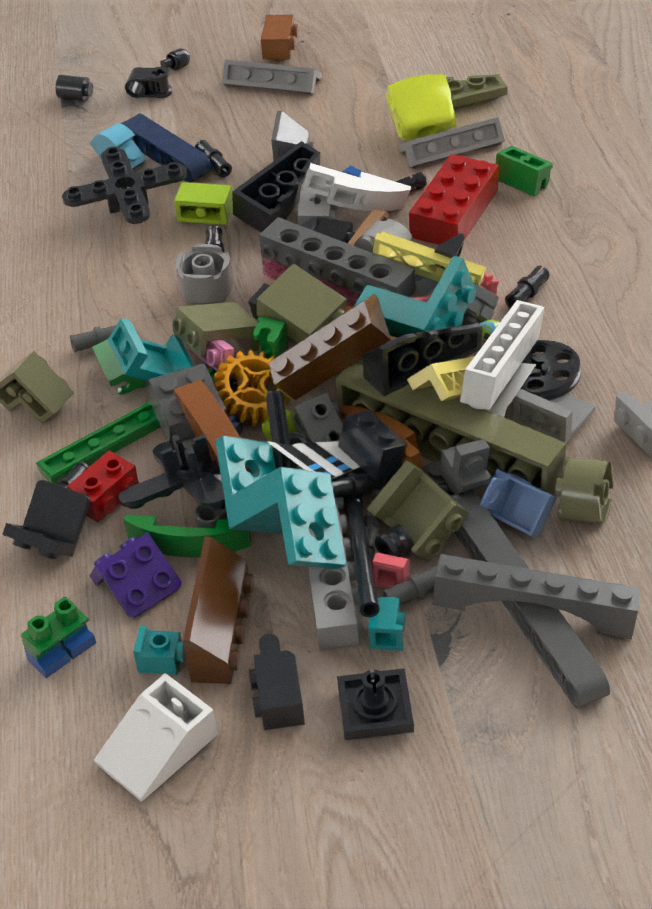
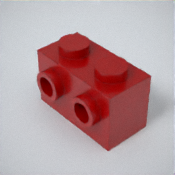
(104, 483)

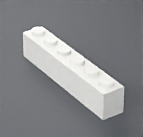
(501, 355)

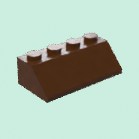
(330, 349)
(217, 614)

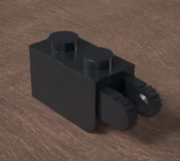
(277, 685)

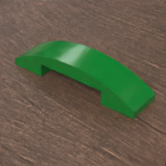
(185, 540)

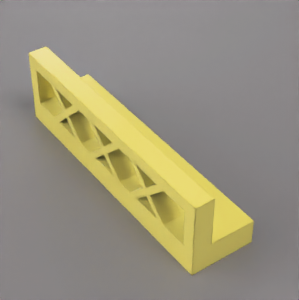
(419, 257)
(440, 375)

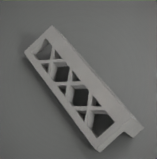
(270, 76)
(453, 142)

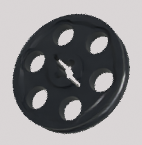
(551, 369)

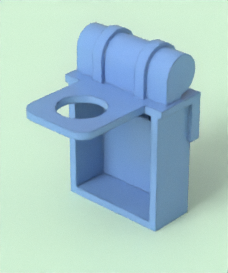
(517, 502)

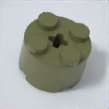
(585, 490)

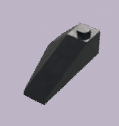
(401, 358)

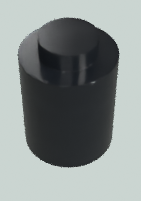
(73, 87)

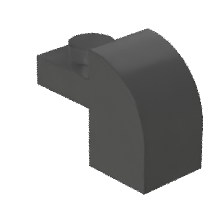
(465, 466)

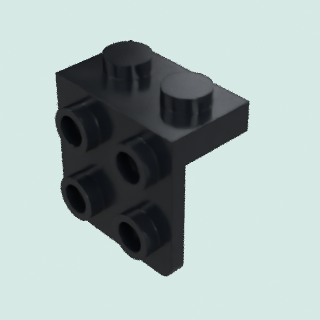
(51, 521)

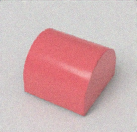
(389, 570)

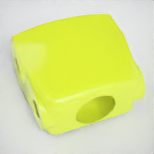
(421, 106)

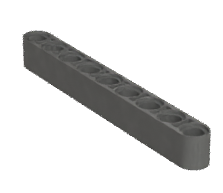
(542, 625)

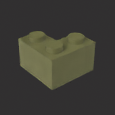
(35, 387)

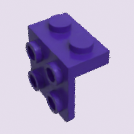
(136, 575)

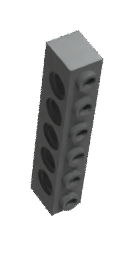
(333, 259)

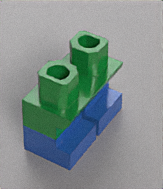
(56, 637)

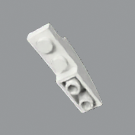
(356, 192)

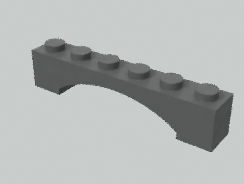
(603, 604)

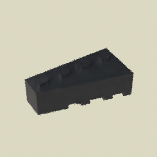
(275, 188)

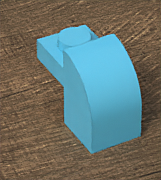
(121, 137)

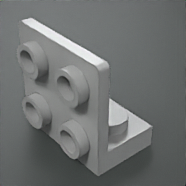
(555, 417)

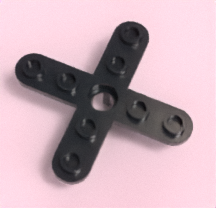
(131, 200)
(183, 469)

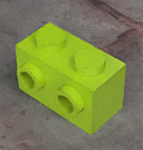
(204, 203)

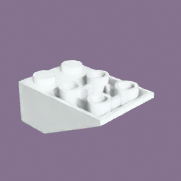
(157, 737)

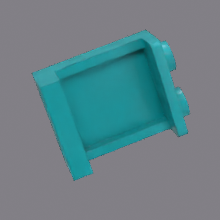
(144, 358)

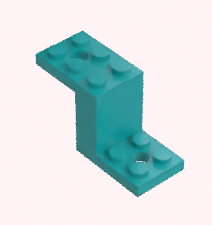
(443, 309)
(280, 502)

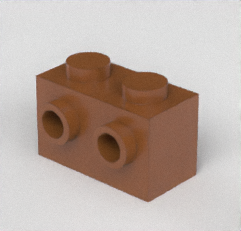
(278, 37)

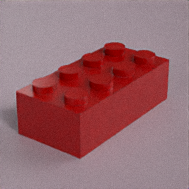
(453, 199)

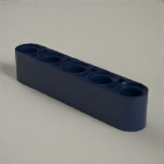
(167, 147)

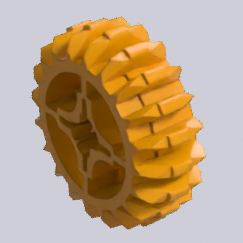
(249, 372)

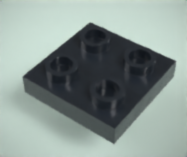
(375, 704)

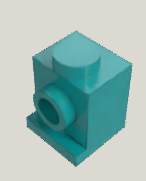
(387, 626)
(158, 651)

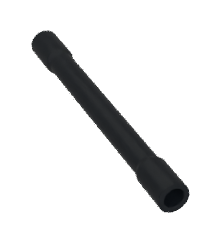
(366, 590)

